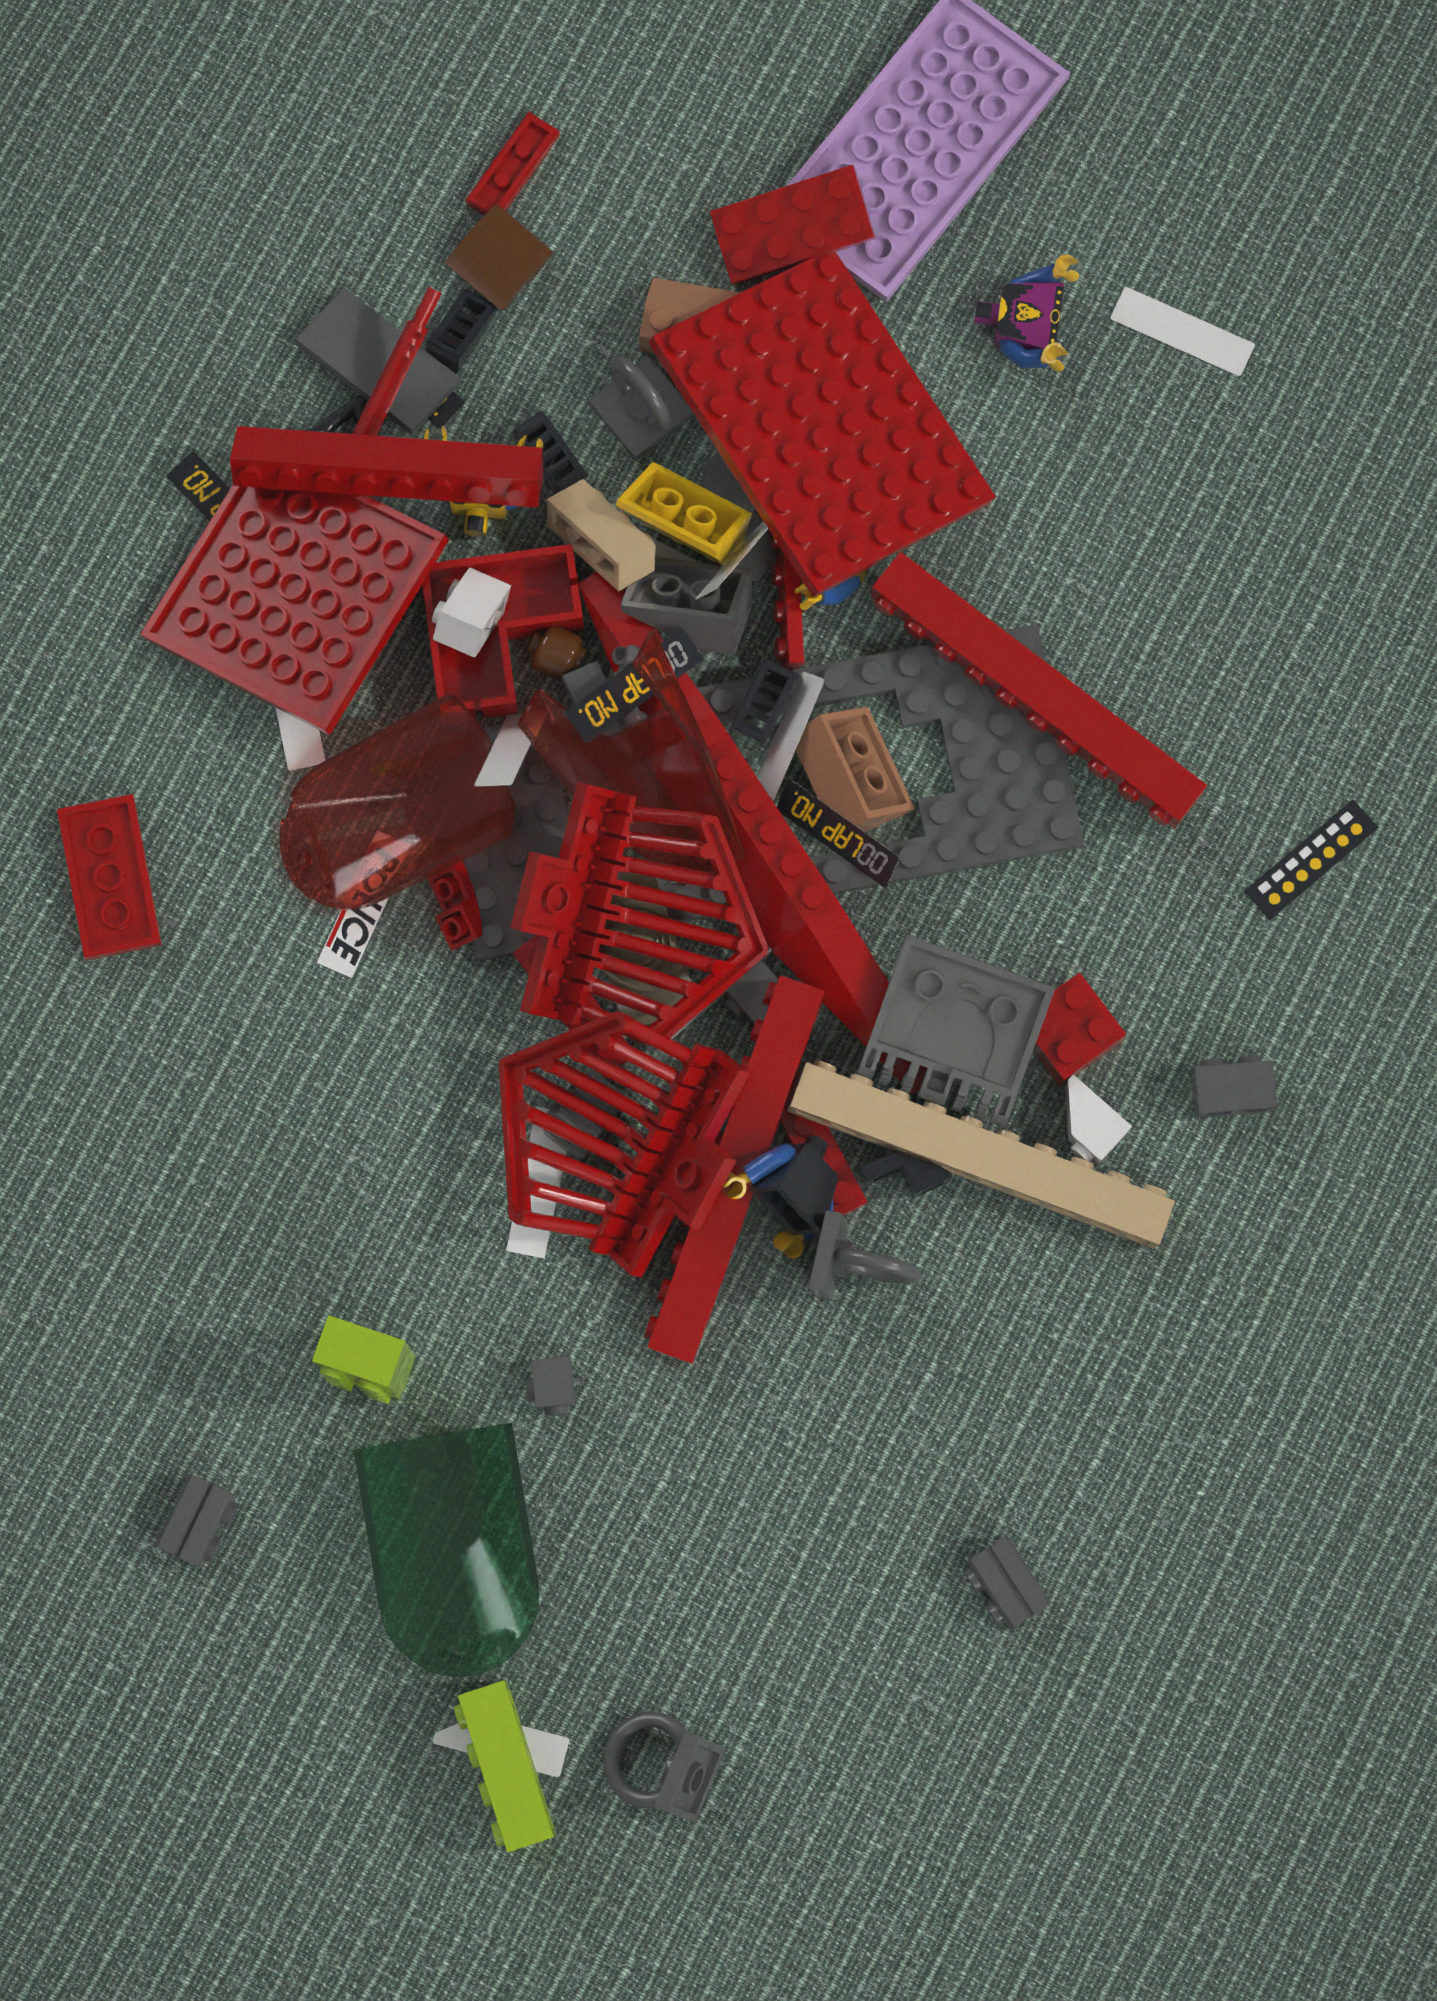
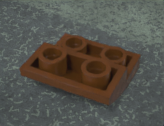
(499, 257)

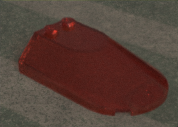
(394, 809)

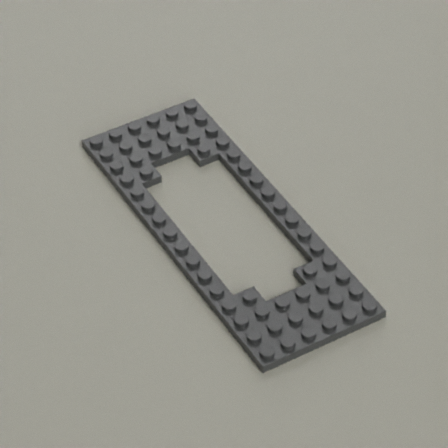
(1006, 778)

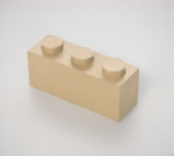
(601, 534)

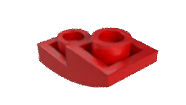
(460, 915)

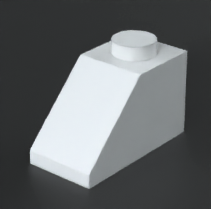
(1091, 1123)

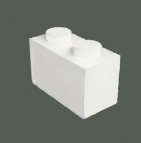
(470, 611)

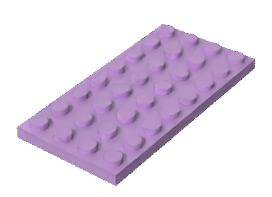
(933, 133)

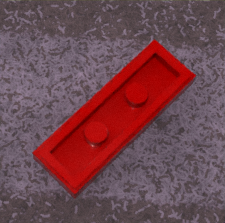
(513, 165)

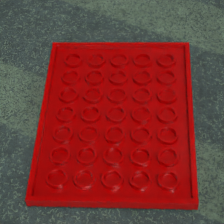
(822, 421)

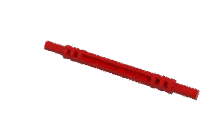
(397, 366)

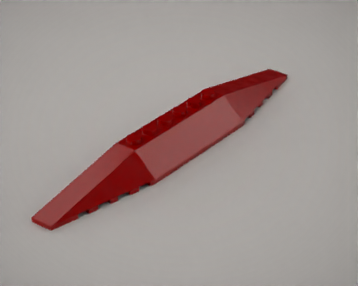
(787, 892)

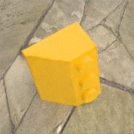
(686, 513)

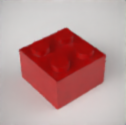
(1076, 1030)

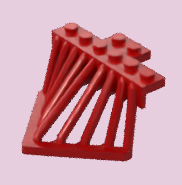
(571, 898)
(675, 1165)

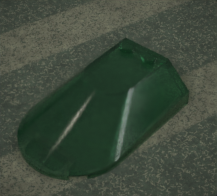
(451, 1547)

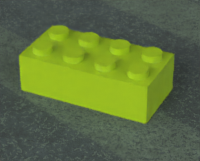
(363, 1358)
(506, 1766)

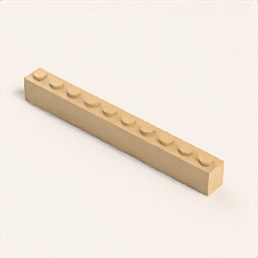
(981, 1155)

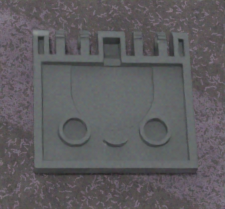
(958, 1023)

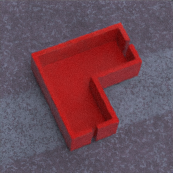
(540, 596)

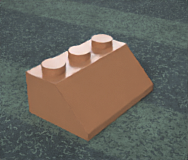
(674, 302)
(853, 768)

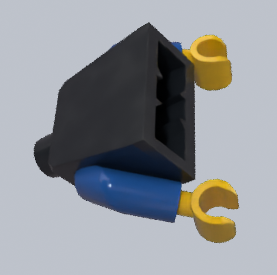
(793, 1186)

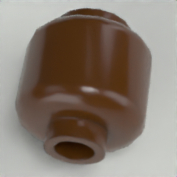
(556, 652)

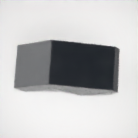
(919, 1175)

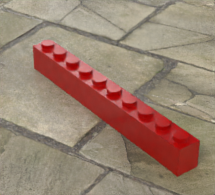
(1037, 691)
(748, 1134)

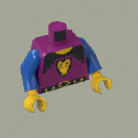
(1030, 315)

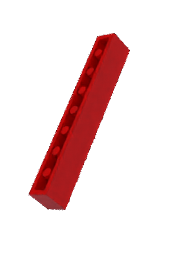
(387, 466)

